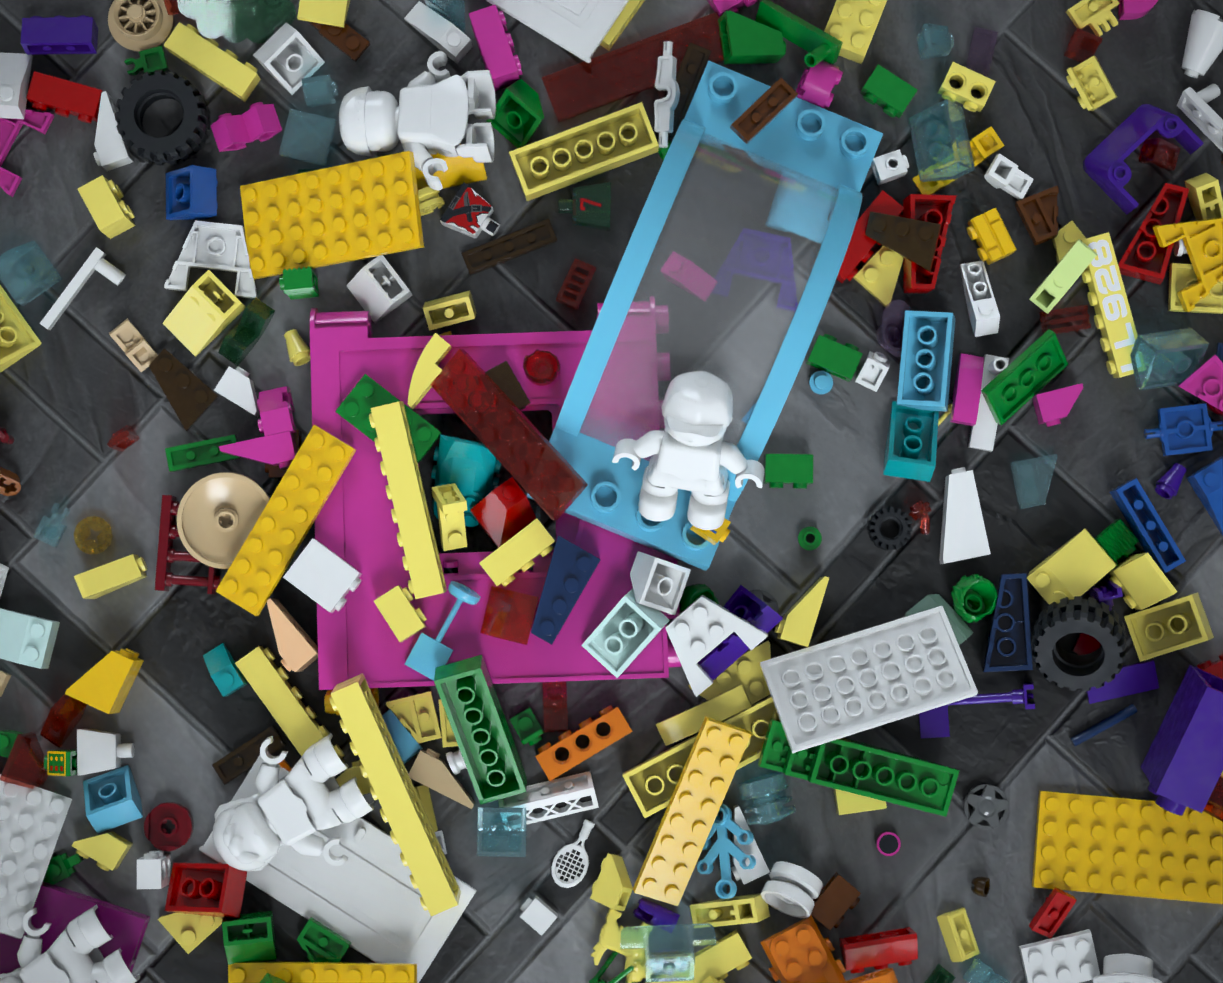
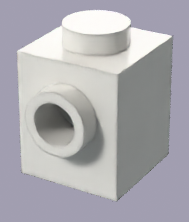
(889, 166)

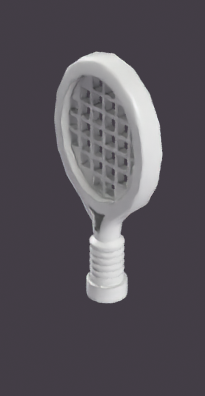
(583, 835)

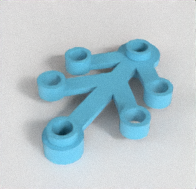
(723, 847)

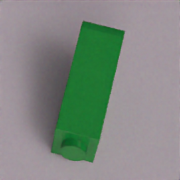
(749, 41)

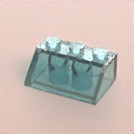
(941, 142)
(1166, 357)

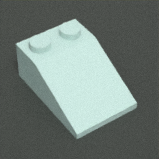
(624, 634)
(27, 638)

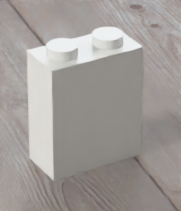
(323, 576)

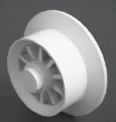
(1126, 969)

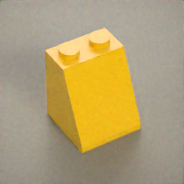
(108, 681)

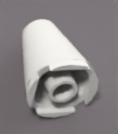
(1202, 43)

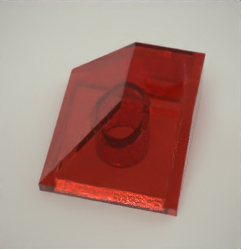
(25, 762)

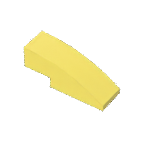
(427, 369)

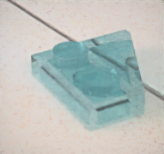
(1033, 480)

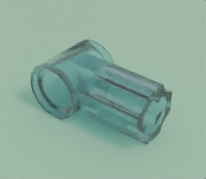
(982, 973)

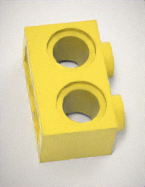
(968, 81)

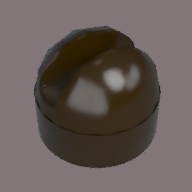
(981, 887)

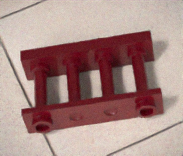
(167, 555)

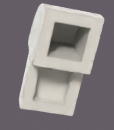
(1008, 177)

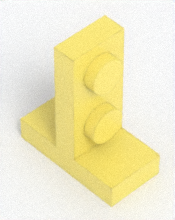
(451, 510)

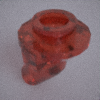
(920, 511)

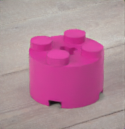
(817, 84)

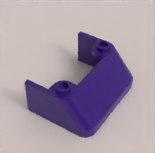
(1106, 161)

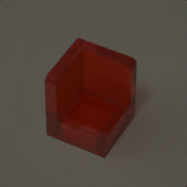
(1082, 45)

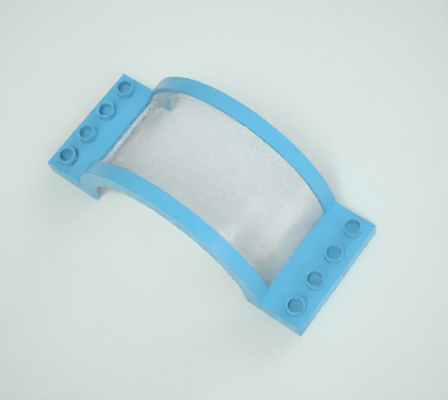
(715, 281)

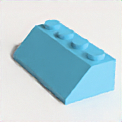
(926, 360)

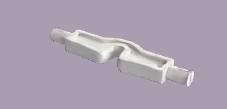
(665, 107)

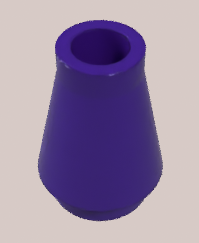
(1170, 482)

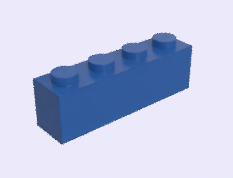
(1147, 525)

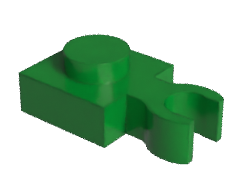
(149, 61)

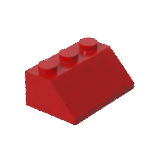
(879, 949)

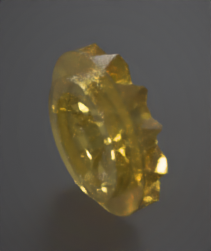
(82, 532)

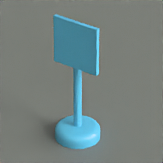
(430, 652)

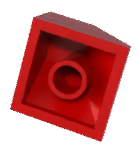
(504, 512)

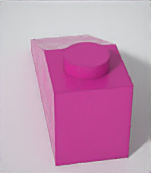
(272, 449)

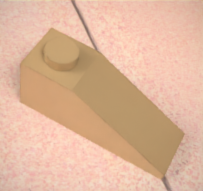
(435, 774)

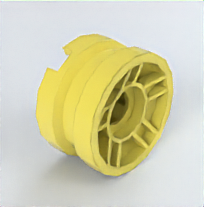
(429, 200)

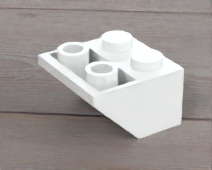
(378, 288)

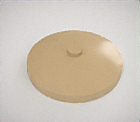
(219, 516)

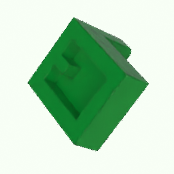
(527, 727)

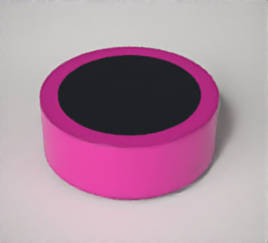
(888, 843)

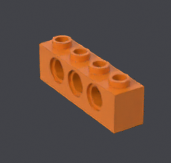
(618, 729)

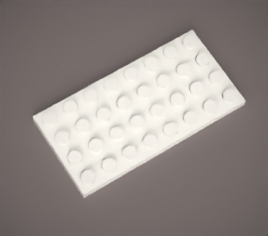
(868, 679)

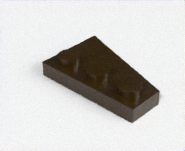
(908, 237)
(182, 388)

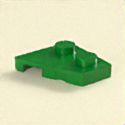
(322, 943)

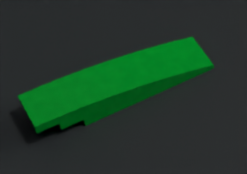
(863, 771)

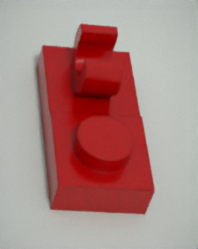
(1052, 913)

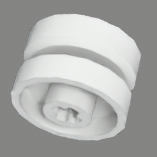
(791, 889)

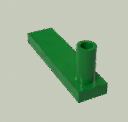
(800, 32)

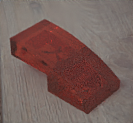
(555, 706)

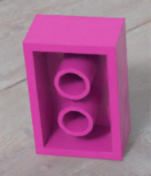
(496, 46)

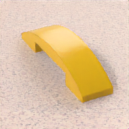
(981, 147)

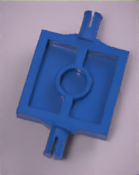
(1184, 429)

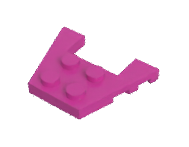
(8, 132)

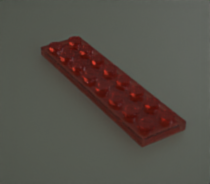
(626, 69)
(509, 435)

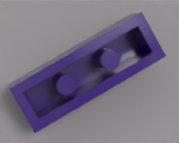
(59, 35)

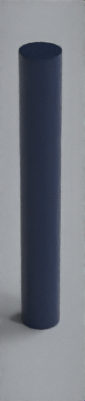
(1103, 725)

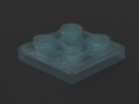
(307, 137)

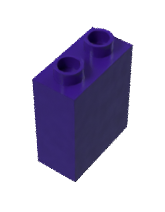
(1189, 745)

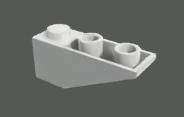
(979, 299)

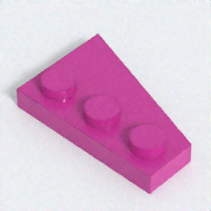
(1207, 382)

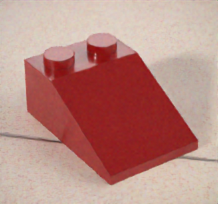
(206, 890)

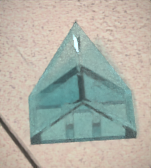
(450, 10)

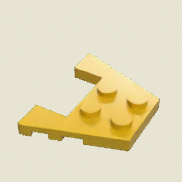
(1205, 249)

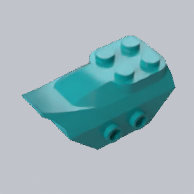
(469, 467)

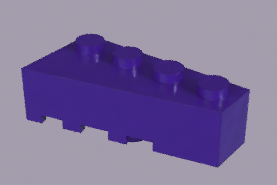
(753, 610)

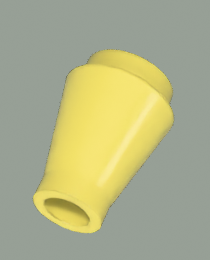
(297, 349)

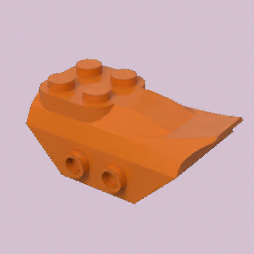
(802, 955)

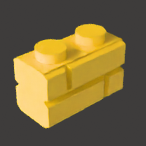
(991, 236)

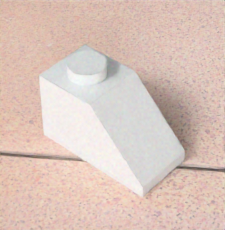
(239, 389)

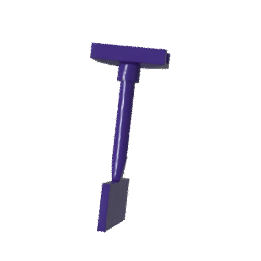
(1132, 678)
(935, 722)

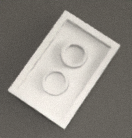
(1060, 959)

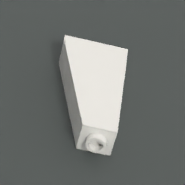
(962, 520)

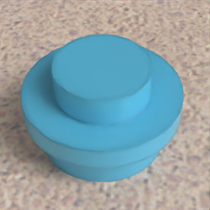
(821, 382)

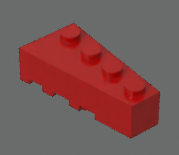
(934, 210)
(1144, 256)

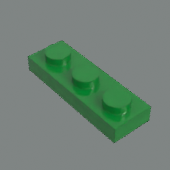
(199, 453)

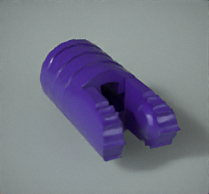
(654, 913)

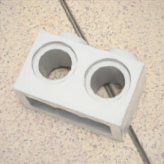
(153, 870)

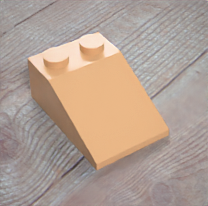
(292, 641)

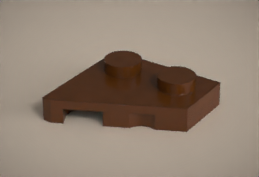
(1040, 215)

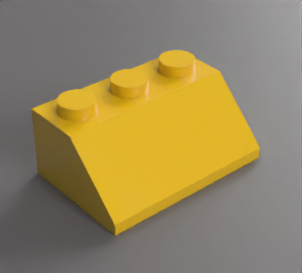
(458, 171)

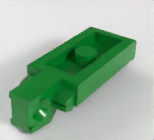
(61, 868)

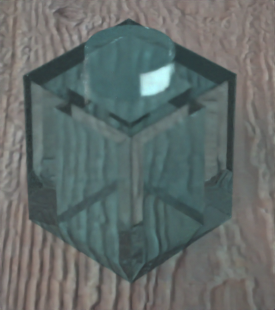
(319, 90)

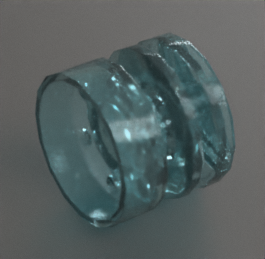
(766, 798)

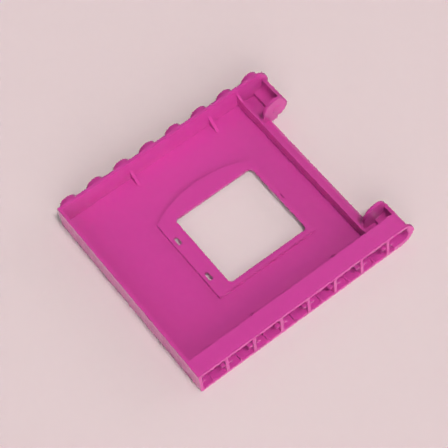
(361, 529)

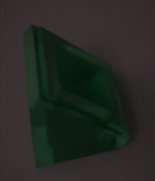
(940, 975)

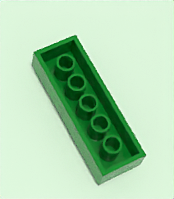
(480, 729)

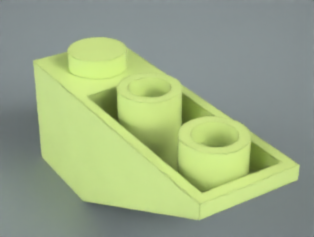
(1063, 276)

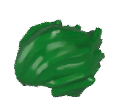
(974, 598)

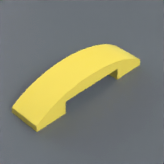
(691, 720)

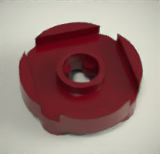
(158, 835)

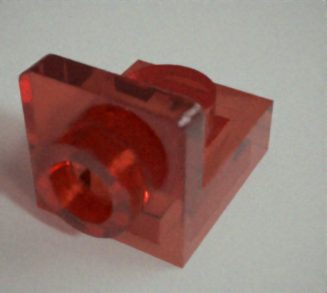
(1159, 153)

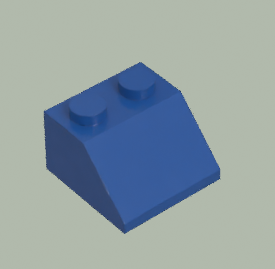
(191, 193)

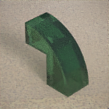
(247, 333)

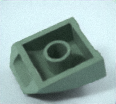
(959, 627)

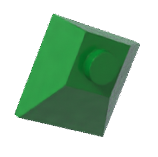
(518, 113)

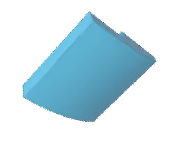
(404, 741)

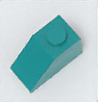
(224, 670)

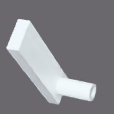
(1195, 107)
(94, 262)
(984, 432)

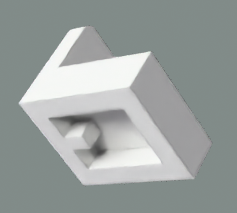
(873, 370)

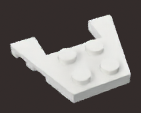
(214, 248)
(700, 631)

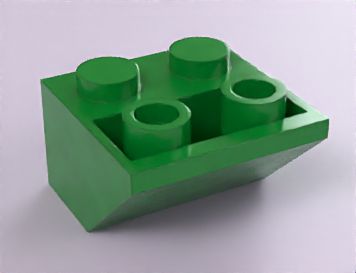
(249, 938)

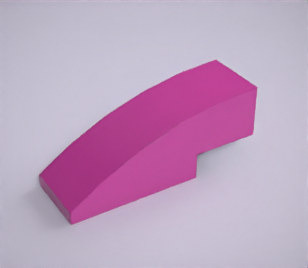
(967, 390)

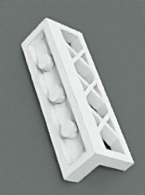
(549, 793)

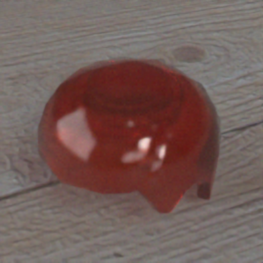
(541, 367)

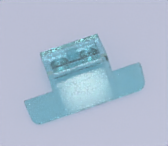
(668, 948)

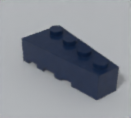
(565, 581)
(1010, 628)

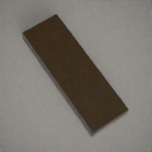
(246, 755)

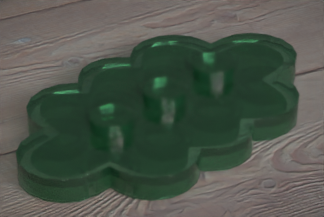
(238, 18)

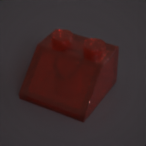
(509, 615)

